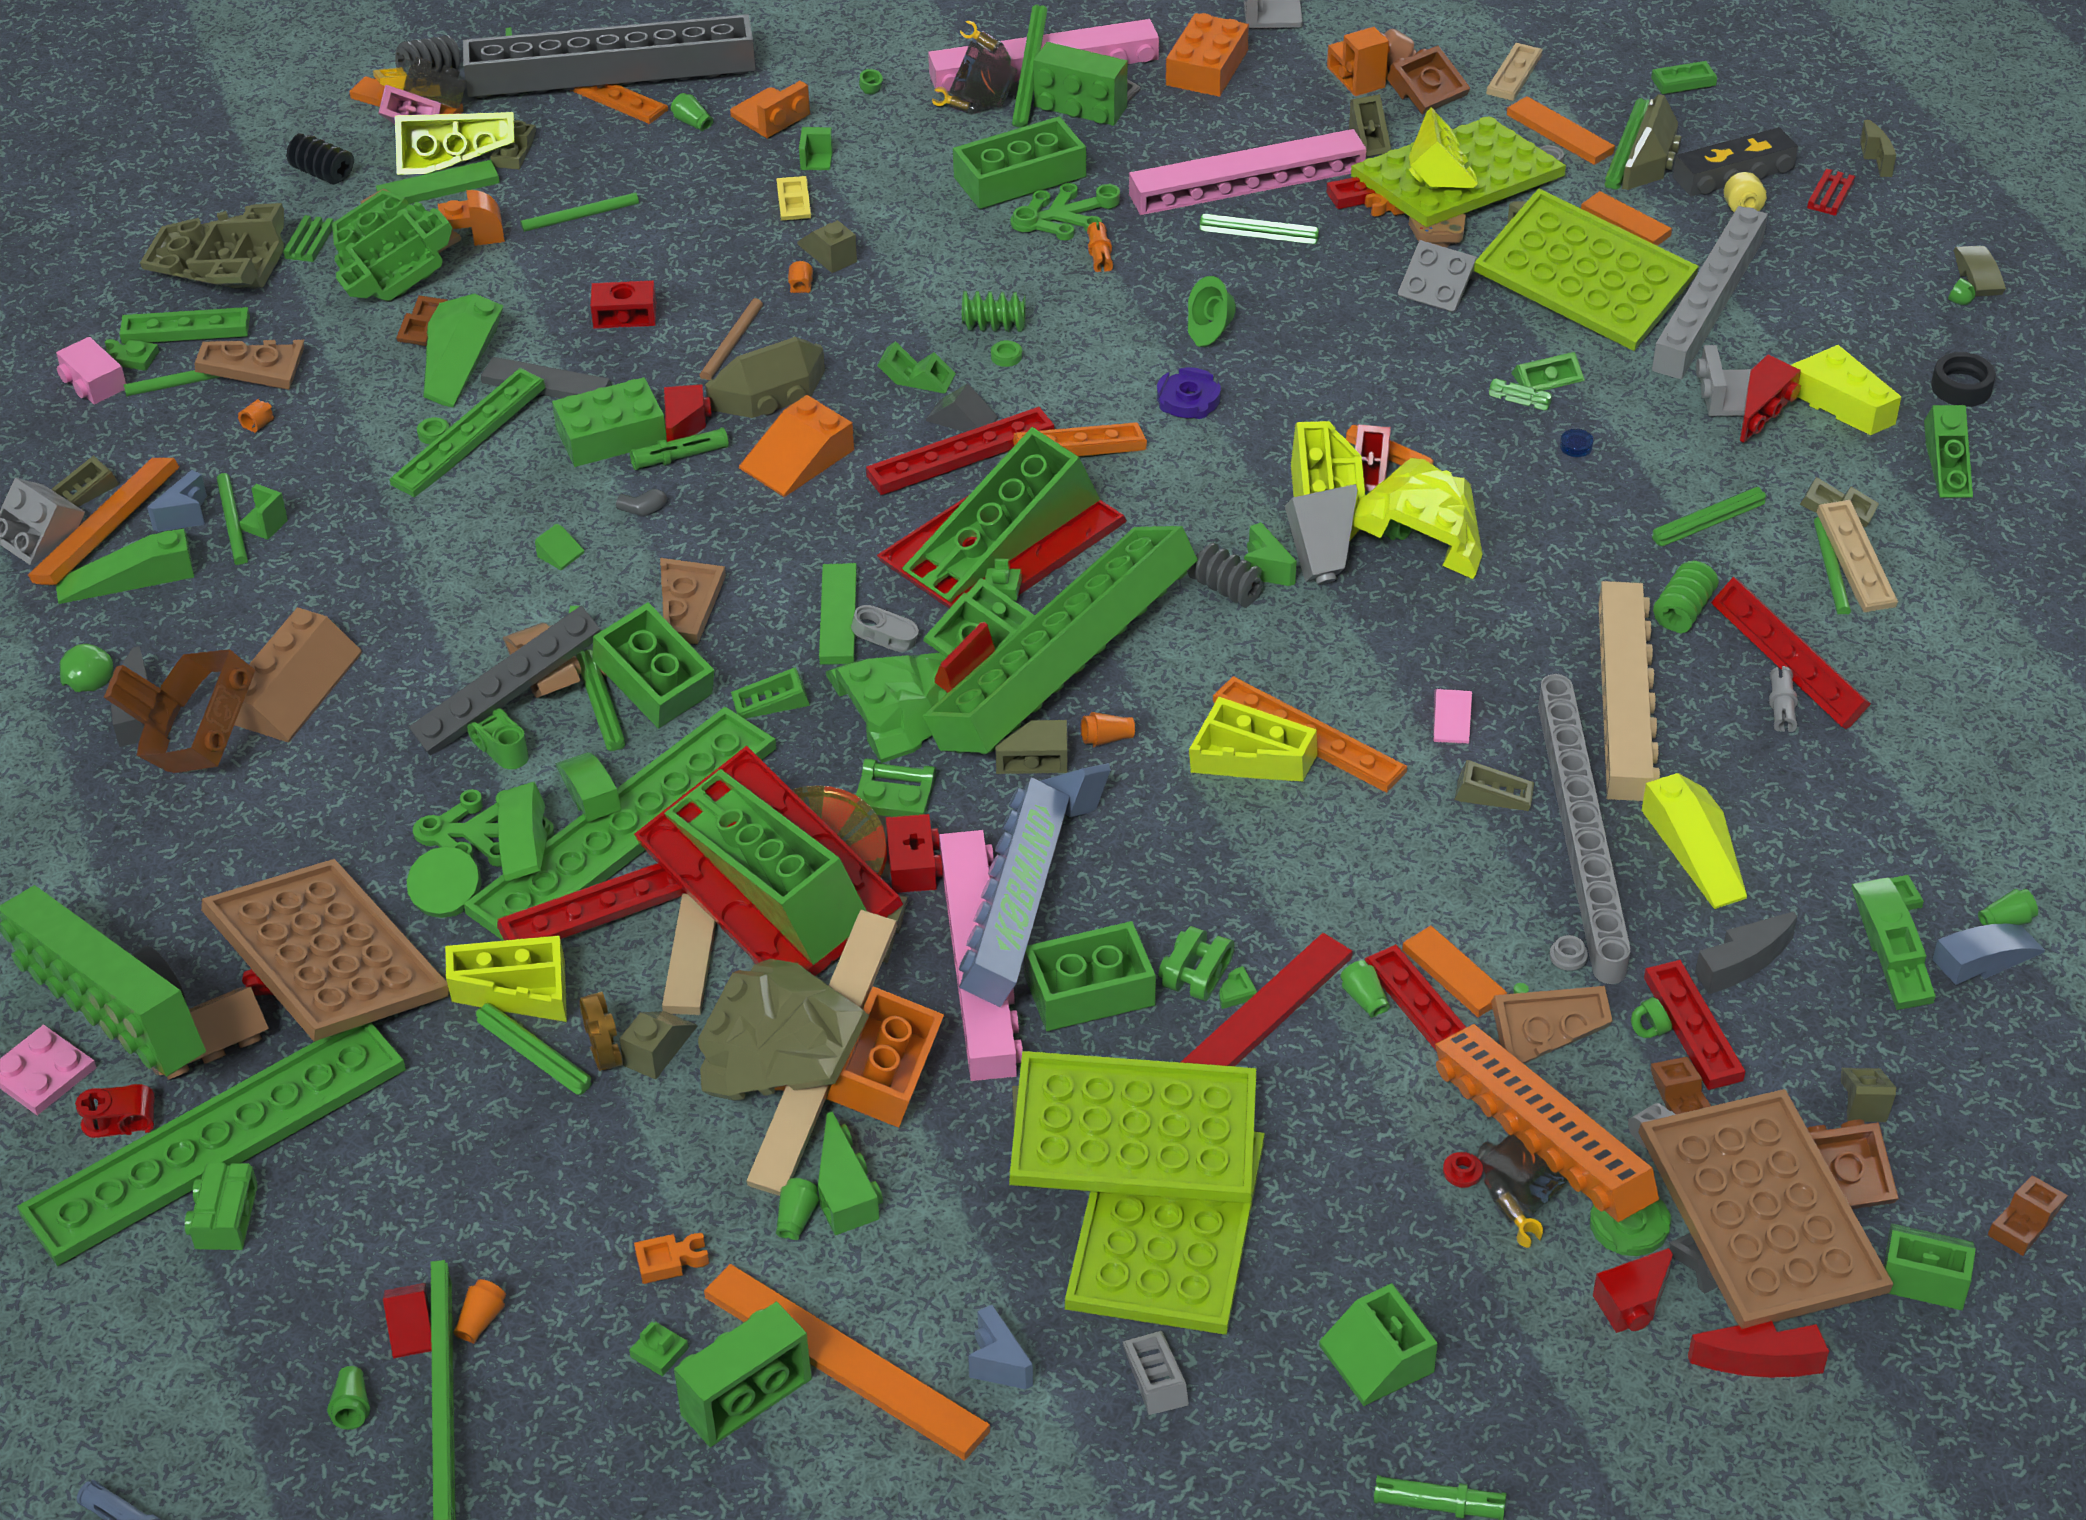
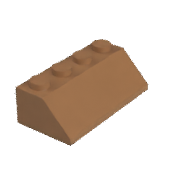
(295, 674)

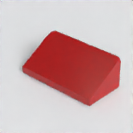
(965, 658)

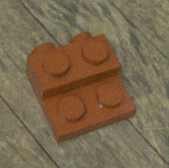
(1427, 79)
(1857, 1162)

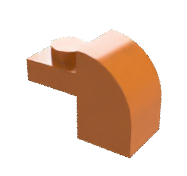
(478, 212)

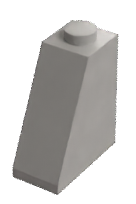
(1322, 531)

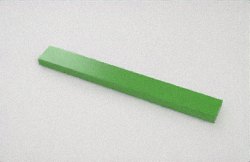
(442, 1392)

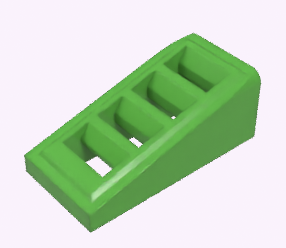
(786, 700)

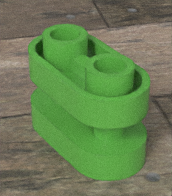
(1187, 951)

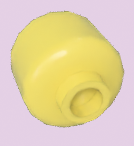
(1745, 190)

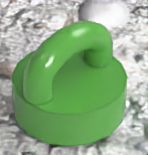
(1656, 1017)

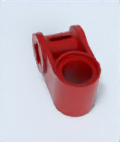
(118, 1110)

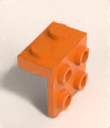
(773, 109)

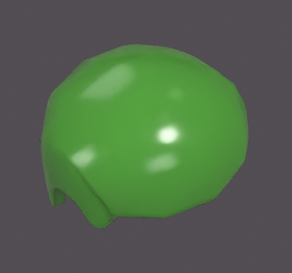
(85, 668)

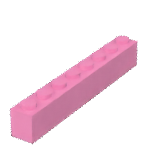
(1128, 41)
(1245, 171)
(987, 1028)

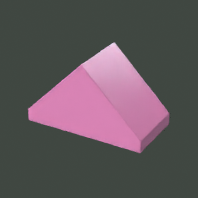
(401, 102)
(1452, 716)

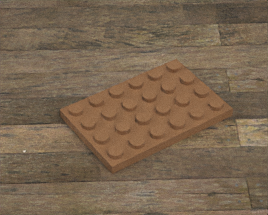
(324, 949)
(1764, 1209)

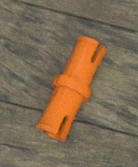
(1099, 247)

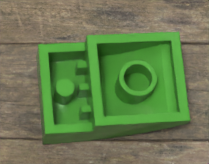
(979, 605)

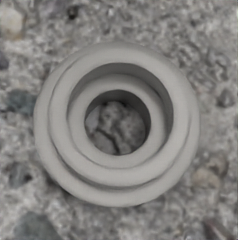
(1568, 945)

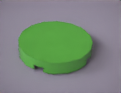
(443, 881)
(1634, 1235)

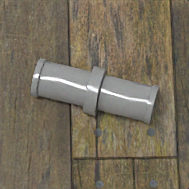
(1783, 699)

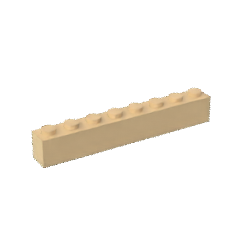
(1626, 690)

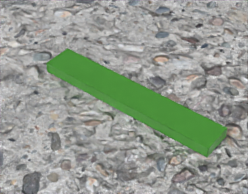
(467, 432)

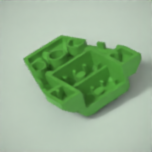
(388, 246)
(892, 699)

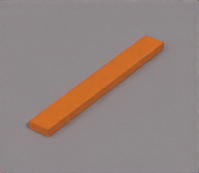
(858, 1367)

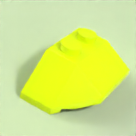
(1324, 461)

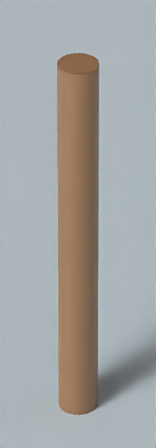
(731, 339)

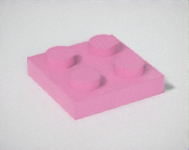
(42, 1069)

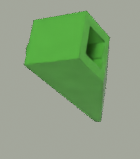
(1949, 450)
(843, 1187)

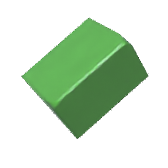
(557, 547)

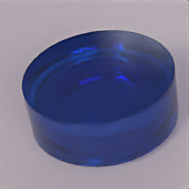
(1576, 443)

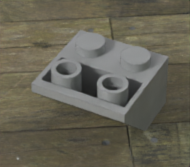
(36, 520)

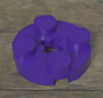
(1174, 398)

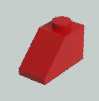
(685, 411)
(1633, 1290)

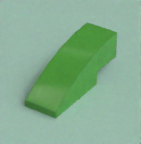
(589, 786)
(521, 831)

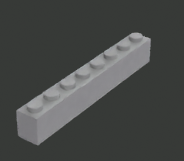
(1709, 292)

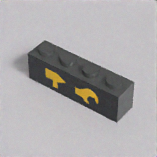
(1713, 165)

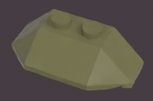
(1654, 145)
(767, 378)

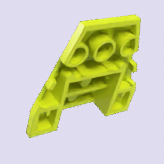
(1429, 503)

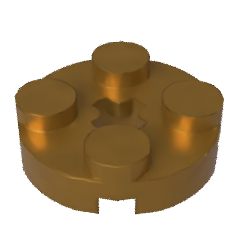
(600, 1031)

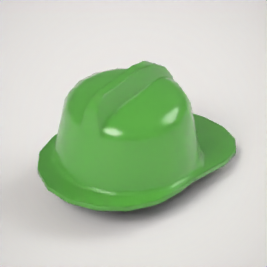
(1209, 302)

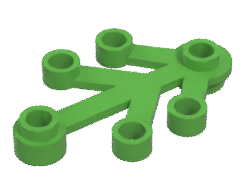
(1030, 219)
(438, 830)

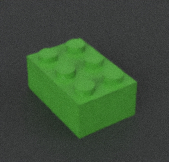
(1080, 83)
(609, 421)
(653, 665)
(1089, 976)
(743, 1373)

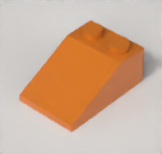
(799, 446)

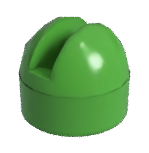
(870, 81)
(1962, 292)

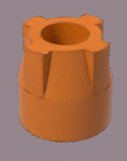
(800, 272)
(256, 413)

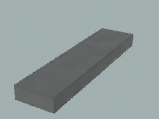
(557, 382)

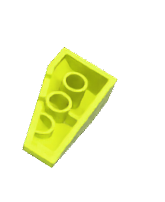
(444, 140)
(1438, 157)
(1696, 835)

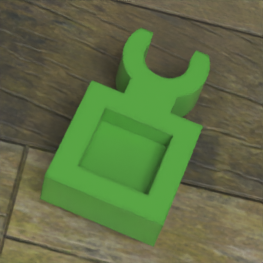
(133, 354)

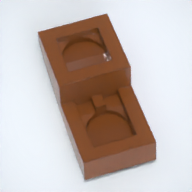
(414, 325)
(1679, 1085)
(2027, 1215)

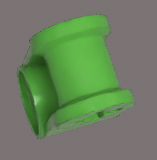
(500, 739)

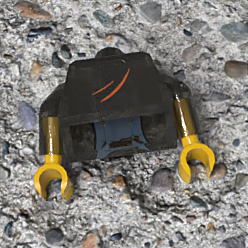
(983, 76)
(1518, 1183)

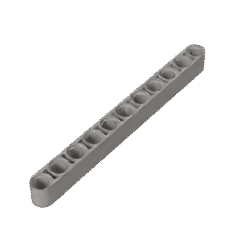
(1584, 830)

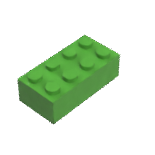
(1019, 162)

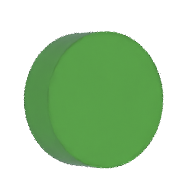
(1006, 353)
(431, 429)

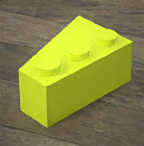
(1847, 390)
(510, 975)

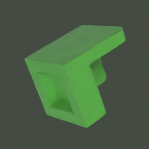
(815, 148)
(267, 515)

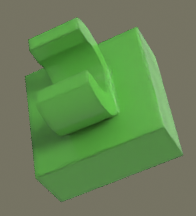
(1004, 578)
(658, 1348)

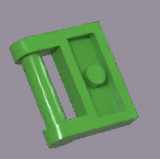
(896, 798)

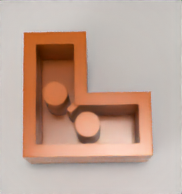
(1360, 61)

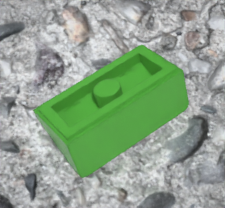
(1549, 372)

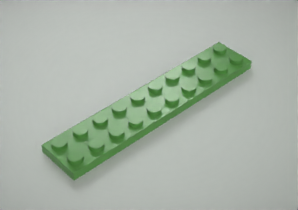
(597, 849)
(221, 1130)

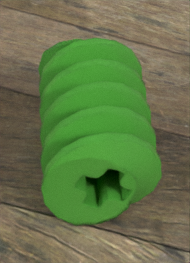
(993, 311)
(1685, 596)

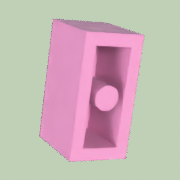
(90, 370)

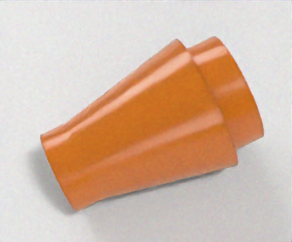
(1105, 728)
(479, 1309)

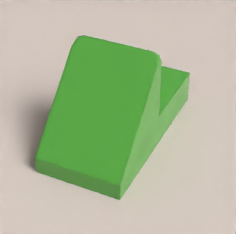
(1270, 556)

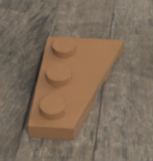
(257, 364)
(689, 595)
(1548, 1020)

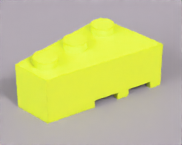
(1252, 744)

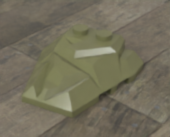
(224, 252)
(776, 1031)

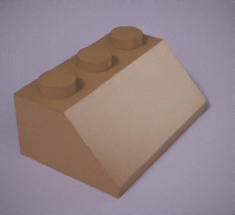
(224, 1022)

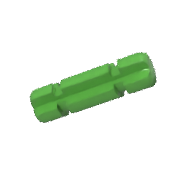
(1520, 394)

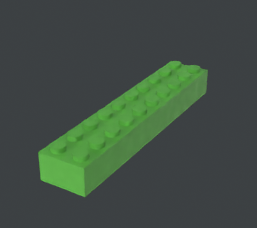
(1060, 640)

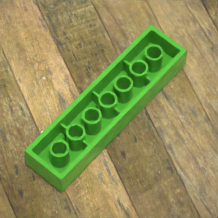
(100, 981)

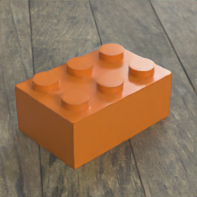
(1207, 54)
(887, 1057)

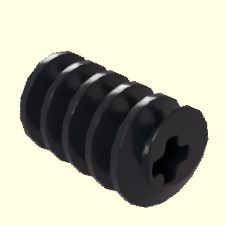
(319, 158)

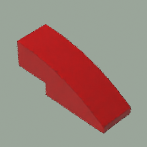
(1761, 1351)

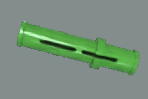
(665, 451)
(1440, 1498)

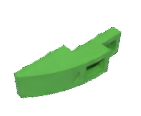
(1896, 942)

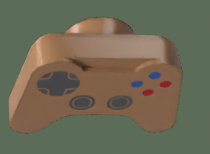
(1441, 233)

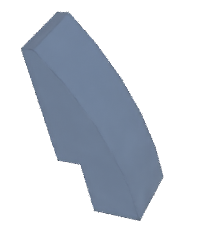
(1984, 951)

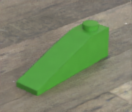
(456, 343)
(142, 564)

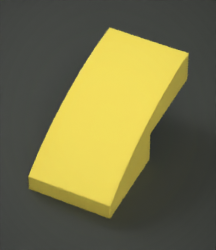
(793, 198)

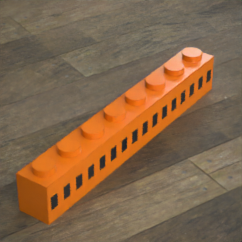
(1547, 1123)

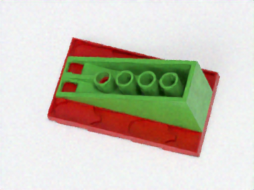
(1027, 500)
(765, 865)

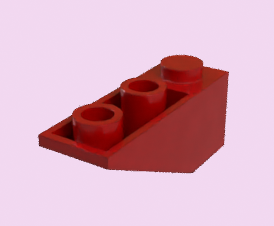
(1768, 391)

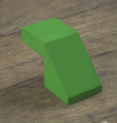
(927, 374)

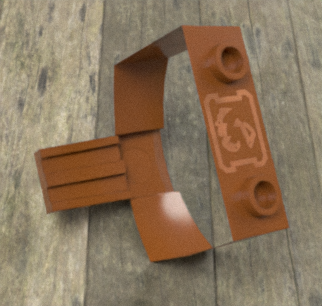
(160, 706)

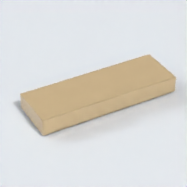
(1514, 71)

